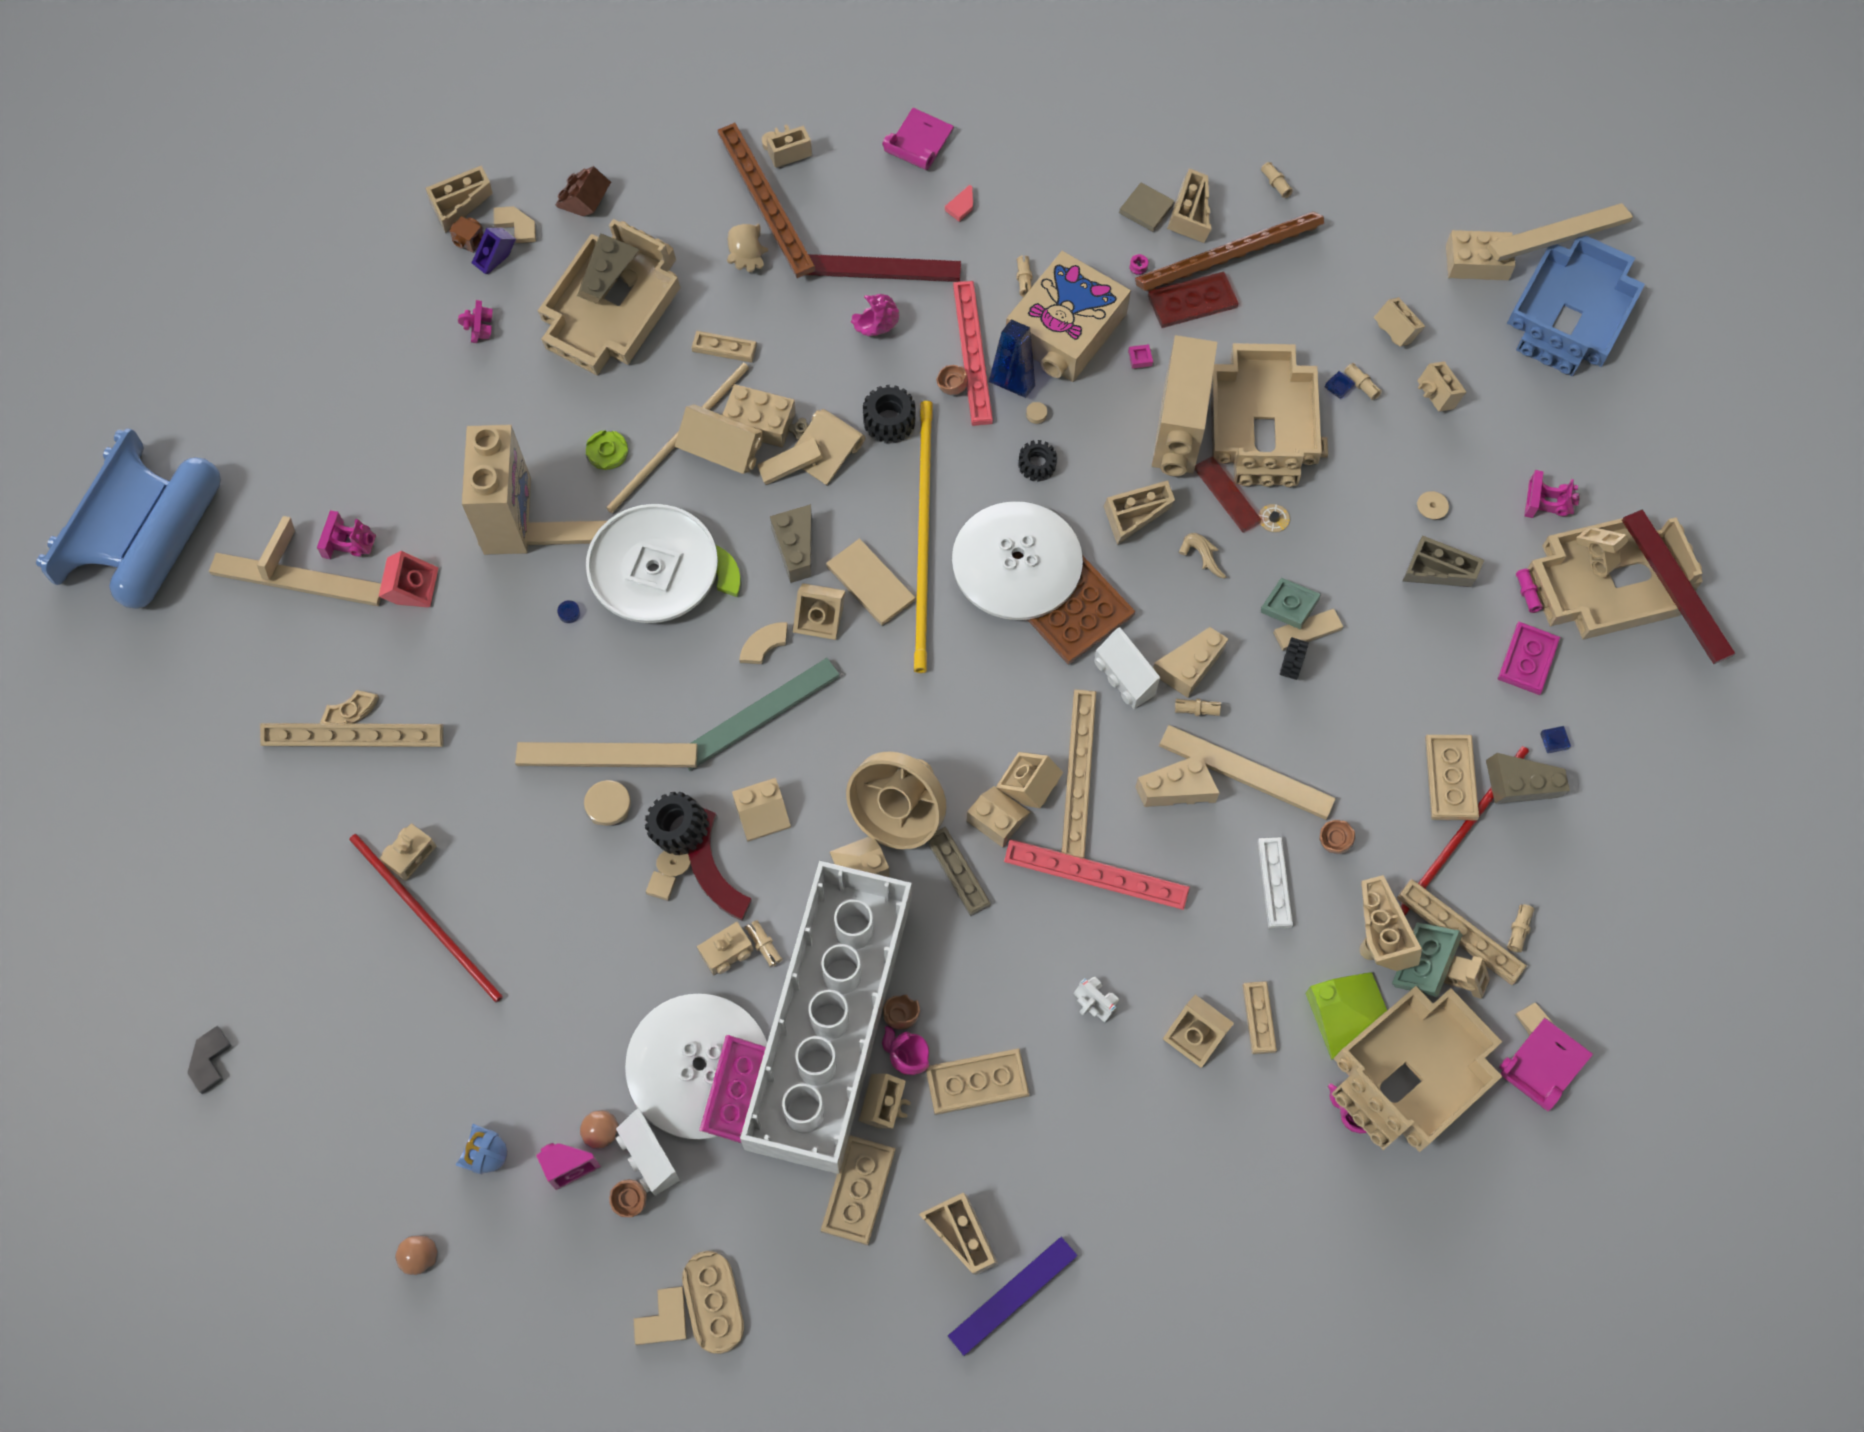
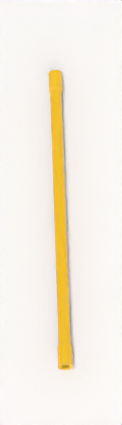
(920, 653)

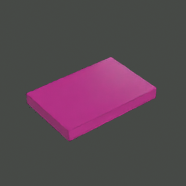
(1528, 658)

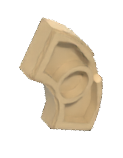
(762, 642)
(352, 710)

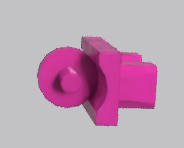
(479, 314)

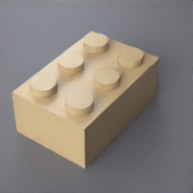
(1471, 259)
(761, 411)

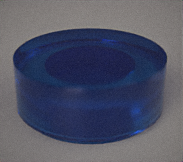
(568, 611)

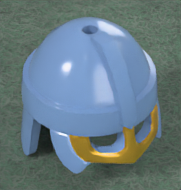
(483, 1152)

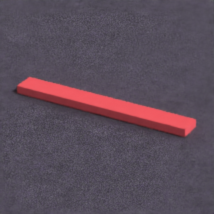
(972, 353)
(1097, 874)

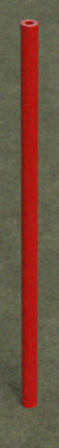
(1458, 837)
(426, 918)

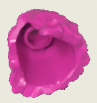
(878, 318)

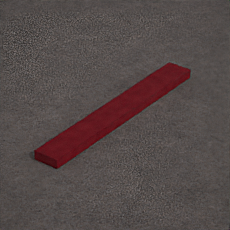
(886, 268)
(1678, 587)

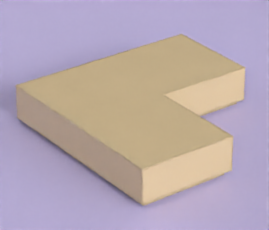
(669, 1324)

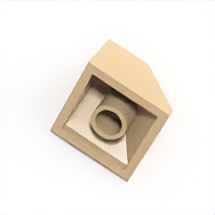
(862, 856)

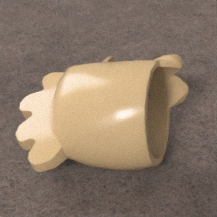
(745, 247)

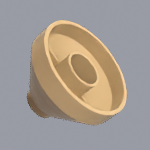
(896, 800)

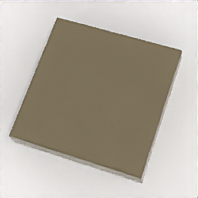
(1146, 207)

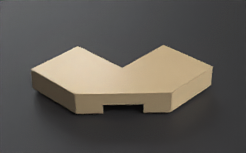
(512, 217)

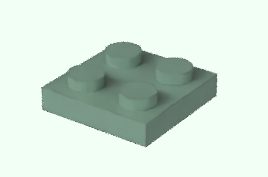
(1290, 603)

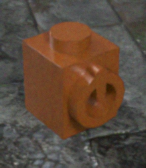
(466, 233)

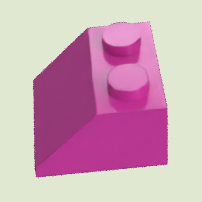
(565, 1164)

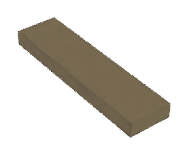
(958, 871)

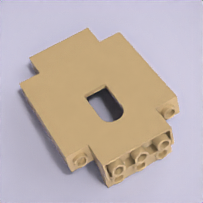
(595, 332)
(1265, 385)
(1576, 594)
(1441, 1046)

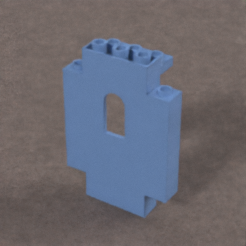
(1585, 279)

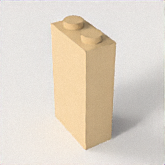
(719, 439)

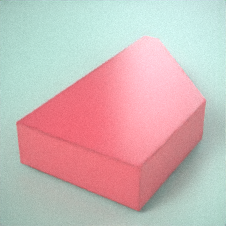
(961, 204)

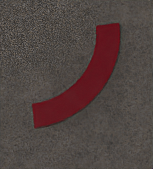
(711, 880)

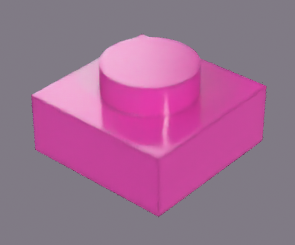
(1140, 356)

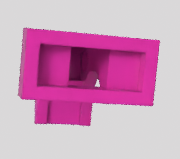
(1538, 490)
(335, 536)

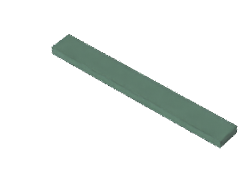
(764, 710)

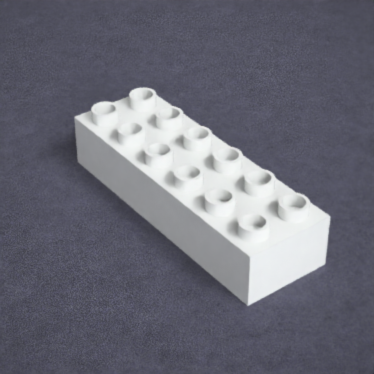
(827, 1018)

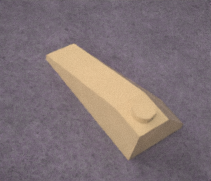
(1387, 928)

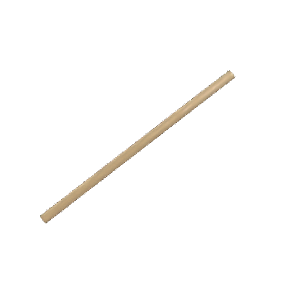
(657, 459)

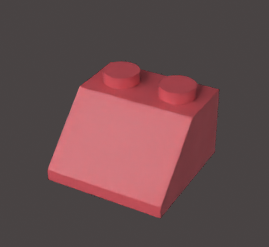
(408, 580)

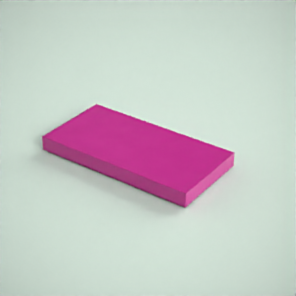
(732, 1088)

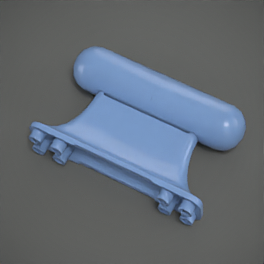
(132, 521)

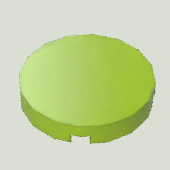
(606, 450)

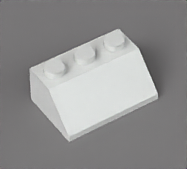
(1127, 669)
(646, 1154)

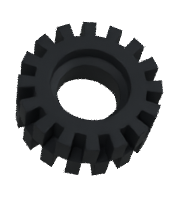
(1037, 450)
(1294, 658)

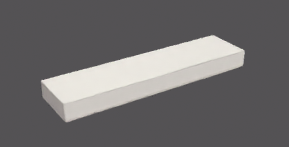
(1275, 883)

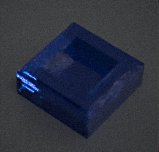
(1339, 385)

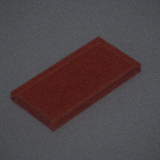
(1192, 299)

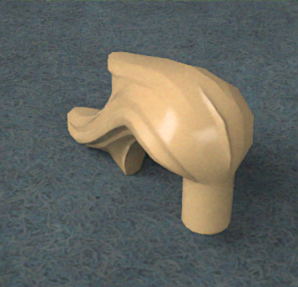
(1206, 550)

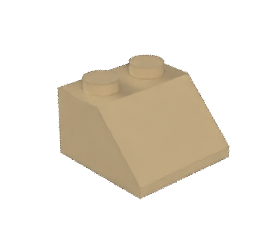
(818, 611)
(1030, 779)
(761, 809)
(996, 815)
(1198, 1031)

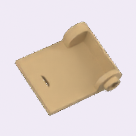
(835, 442)

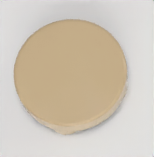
(607, 803)

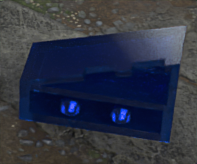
(1014, 360)

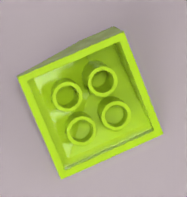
(1345, 1008)

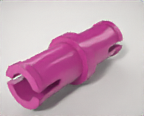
(1529, 590)

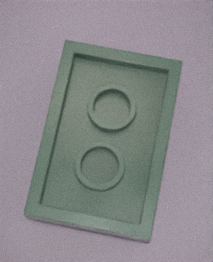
(1437, 953)

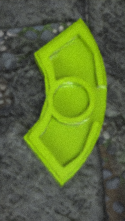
(728, 573)

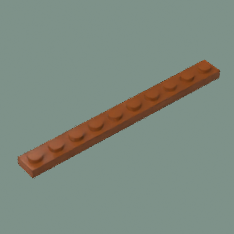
(766, 200)
(1230, 250)

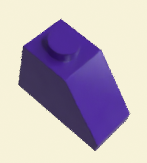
(493, 249)

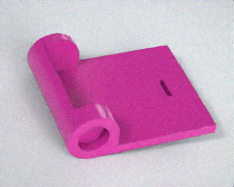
(918, 139)
(1543, 1067)

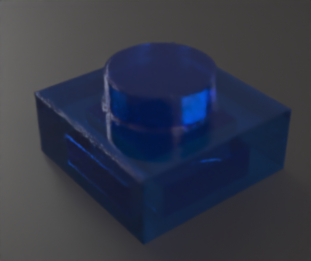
(1555, 739)

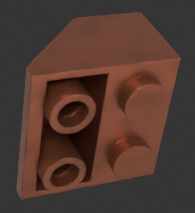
(583, 191)

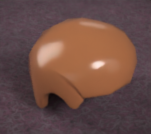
(952, 379)
(1337, 836)
(901, 1012)
(598, 1129)
(627, 1198)
(416, 1254)

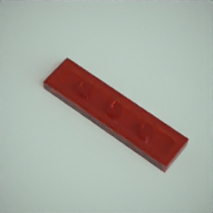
(1227, 494)

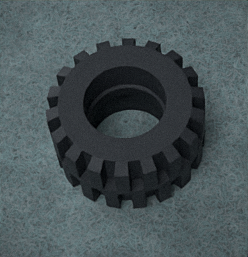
(889, 428)
(666, 812)

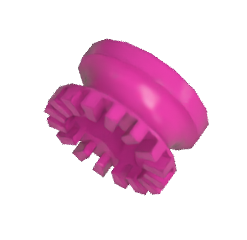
(1134, 268)

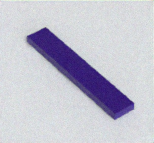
(1012, 1296)

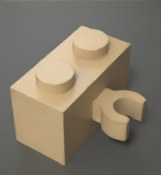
(789, 146)
(1399, 322)
(1441, 386)
(407, 851)
(725, 949)
(883, 1101)

